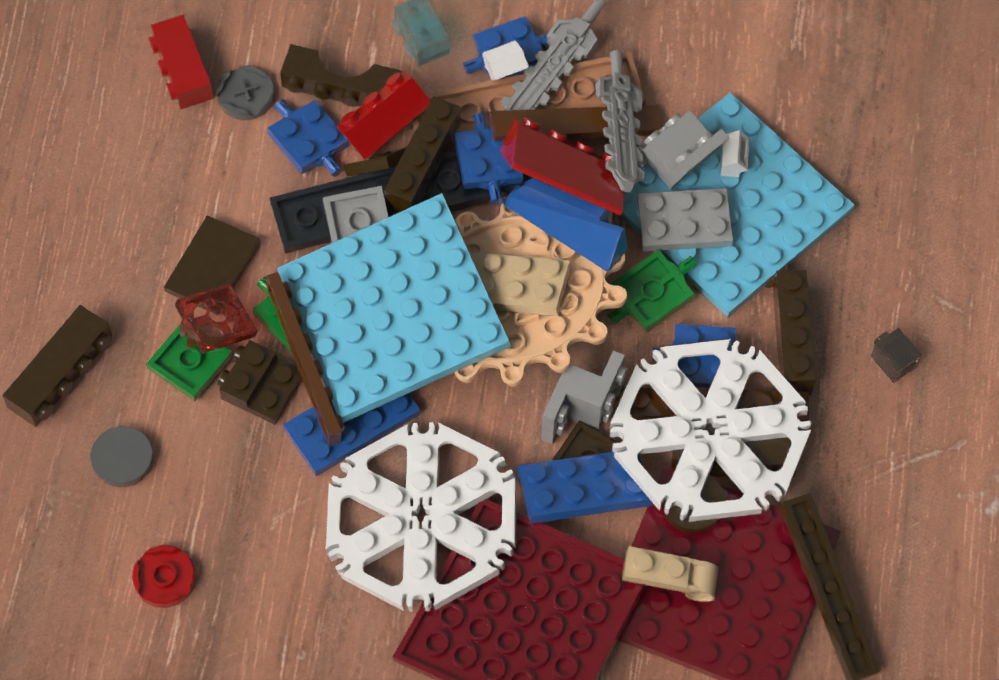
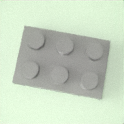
(354, 211)
(684, 219)

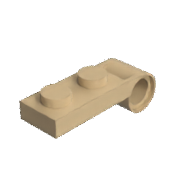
(671, 572)

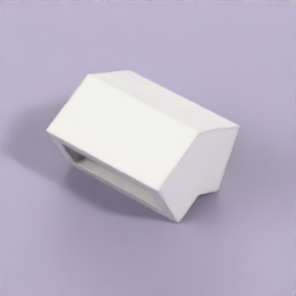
(504, 60)
(735, 154)

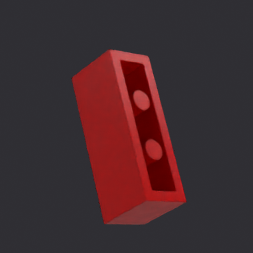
(180, 62)
(383, 114)

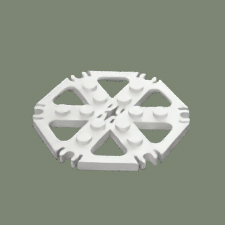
(699, 447)
(446, 524)

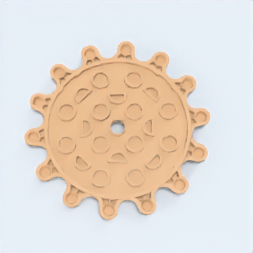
(537, 336)

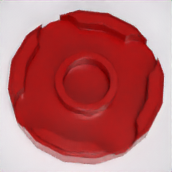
(164, 576)

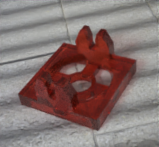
(235, 312)

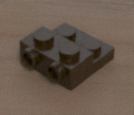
(259, 382)

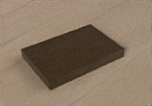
(212, 260)

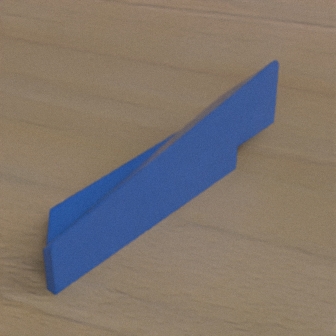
(570, 221)

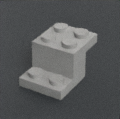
(679, 147)
(583, 397)

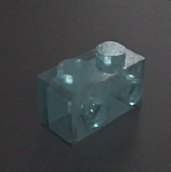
(421, 31)

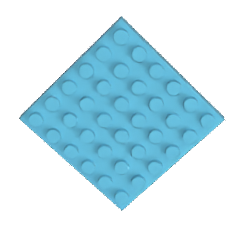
(773, 209)
(393, 307)

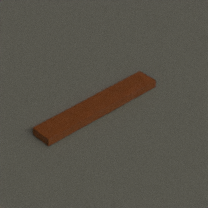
(571, 121)

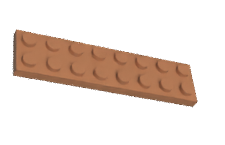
(575, 92)

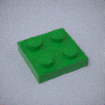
(187, 367)

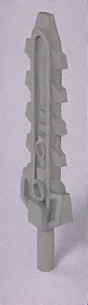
(568, 42)
(622, 102)

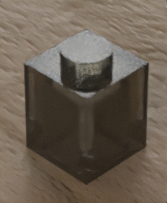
(895, 354)

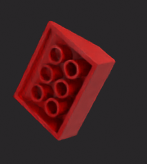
(562, 164)

